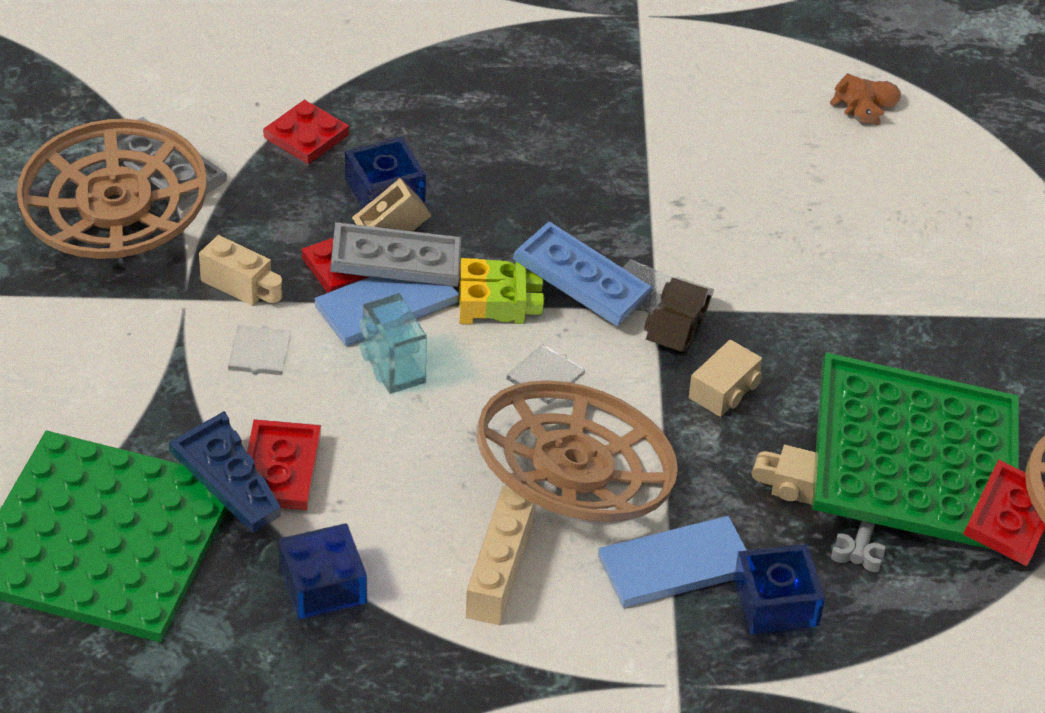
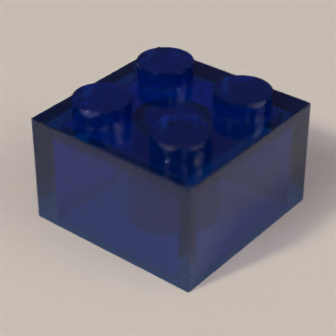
(379, 165)
(322, 570)
(779, 588)

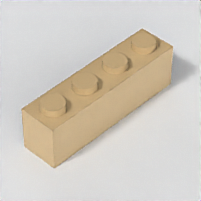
(500, 557)

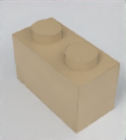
(725, 378)

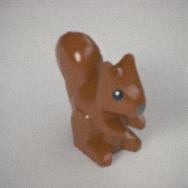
(865, 97)

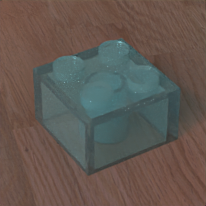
(394, 343)

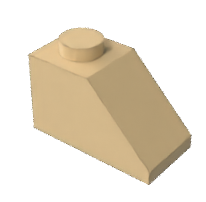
(394, 209)

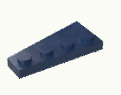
(222, 465)

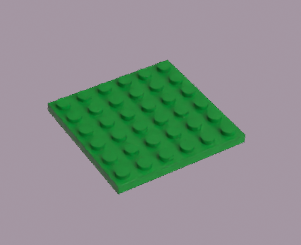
(908, 446)
(104, 535)

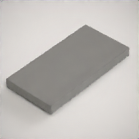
(175, 161)
(396, 254)

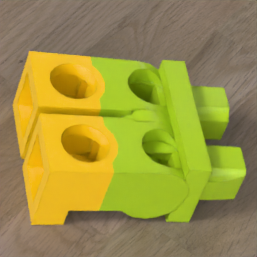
(498, 291)

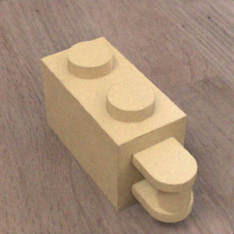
(239, 272)
(788, 473)

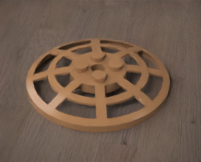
(113, 180)
(574, 458)

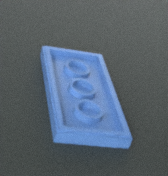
(583, 273)
(345, 305)
(672, 561)

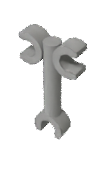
(859, 550)

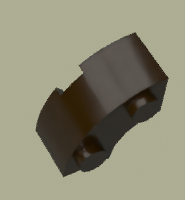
(679, 312)

